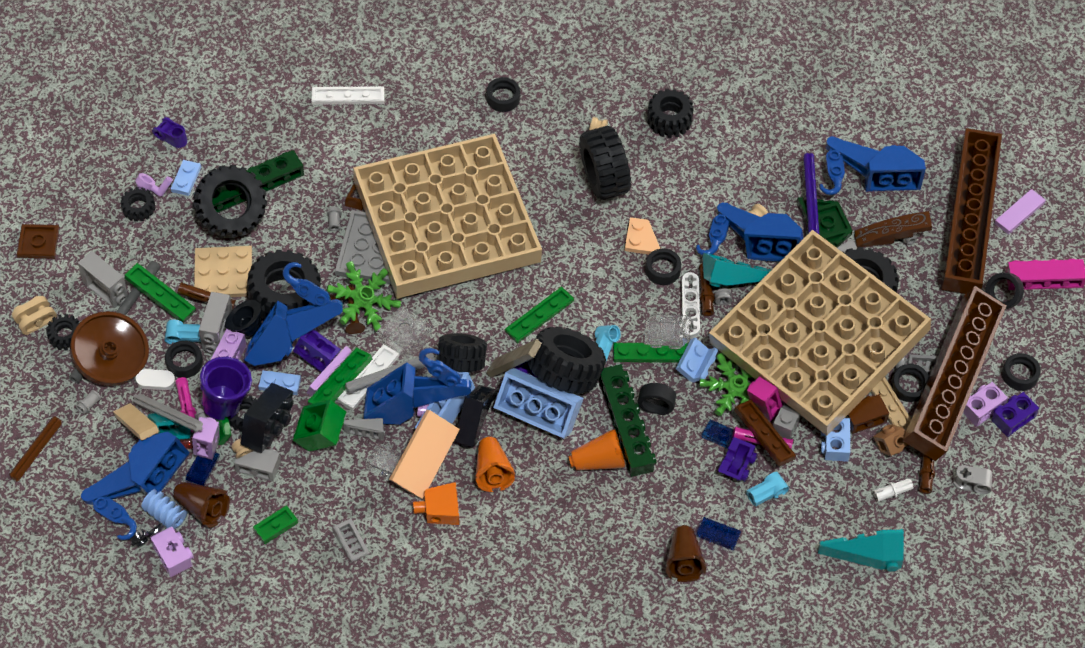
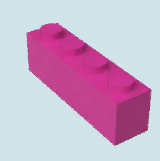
(1048, 273)

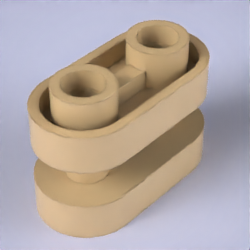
(33, 314)

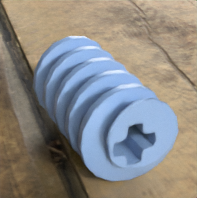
(163, 510)

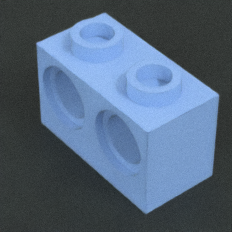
(837, 439)

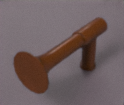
(354, 326)

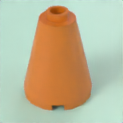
(599, 453)
(493, 466)

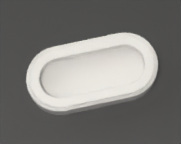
(155, 379)

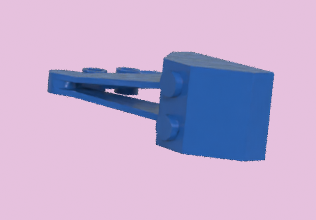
(885, 170)
(765, 237)
(283, 326)
(401, 390)
(149, 468)

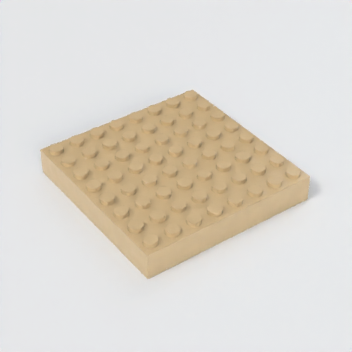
(446, 215)
(820, 331)

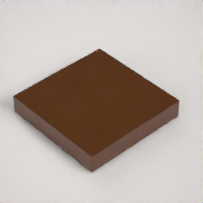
(38, 241)

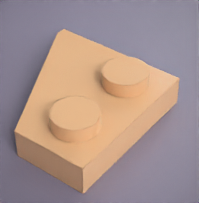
(640, 237)

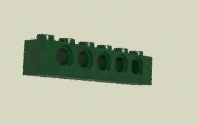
(272, 175)
(636, 463)

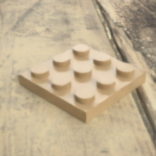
(223, 269)

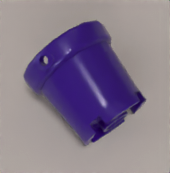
(224, 386)

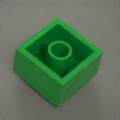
(319, 425)

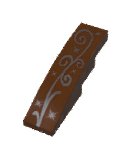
(893, 228)

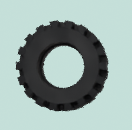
(670, 124)
(462, 352)

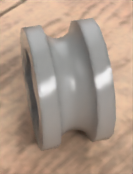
(723, 297)

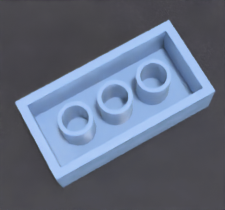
(538, 403)

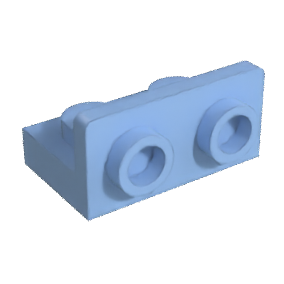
(696, 360)

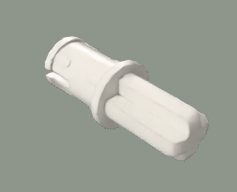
(893, 490)

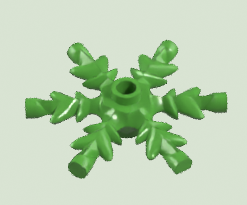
(363, 296)
(736, 385)

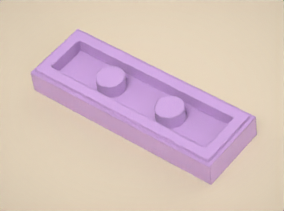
(1020, 211)
(328, 371)

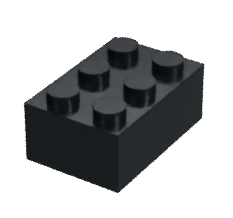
(267, 418)

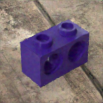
(316, 350)
(1017, 416)

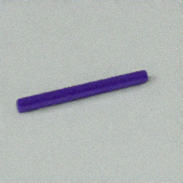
(811, 195)

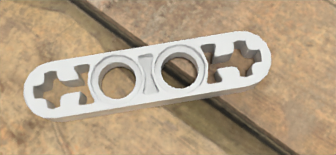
(691, 305)

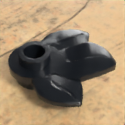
(140, 537)

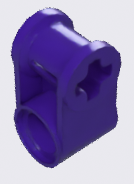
(171, 133)

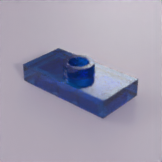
(718, 434)
(202, 469)
(718, 533)

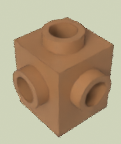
(890, 439)

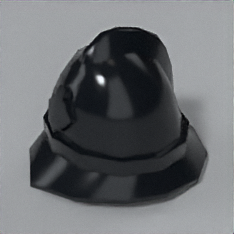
(245, 318)

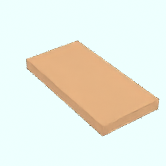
(424, 454)

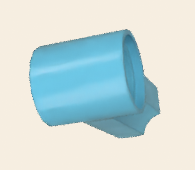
(178, 331)
(606, 336)
(771, 487)

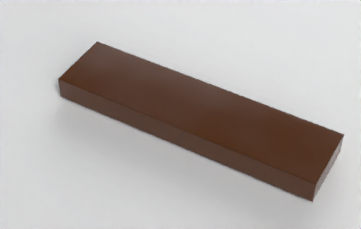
(765, 432)

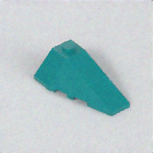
(722, 271)
(875, 551)

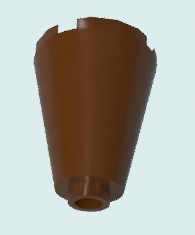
(203, 502)
(685, 556)

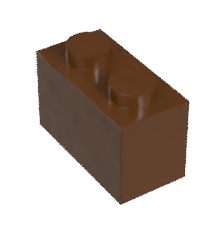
(868, 414)

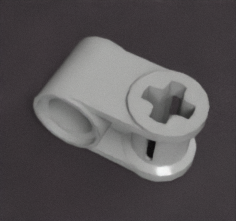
(974, 479)

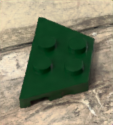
(831, 219)

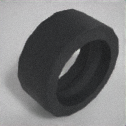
(503, 105)
(659, 278)
(1019, 289)
(184, 346)
(909, 369)
(1019, 384)
(660, 391)

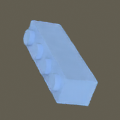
(449, 408)

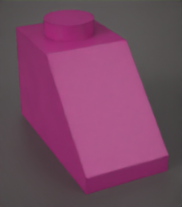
(765, 397)

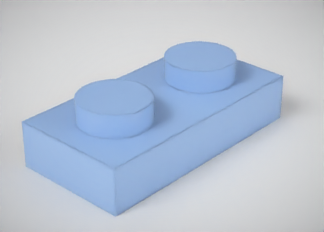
(186, 177)
(285, 380)

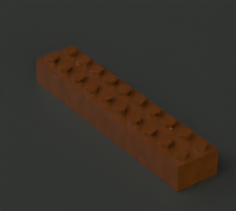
(972, 211)
(954, 373)

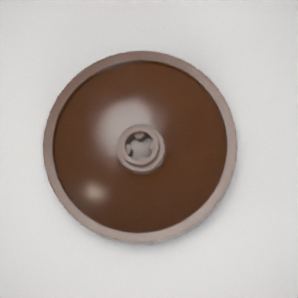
(109, 348)

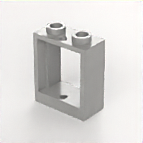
(103, 279)
(213, 321)

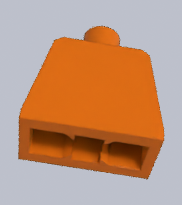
(439, 505)

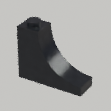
(474, 414)

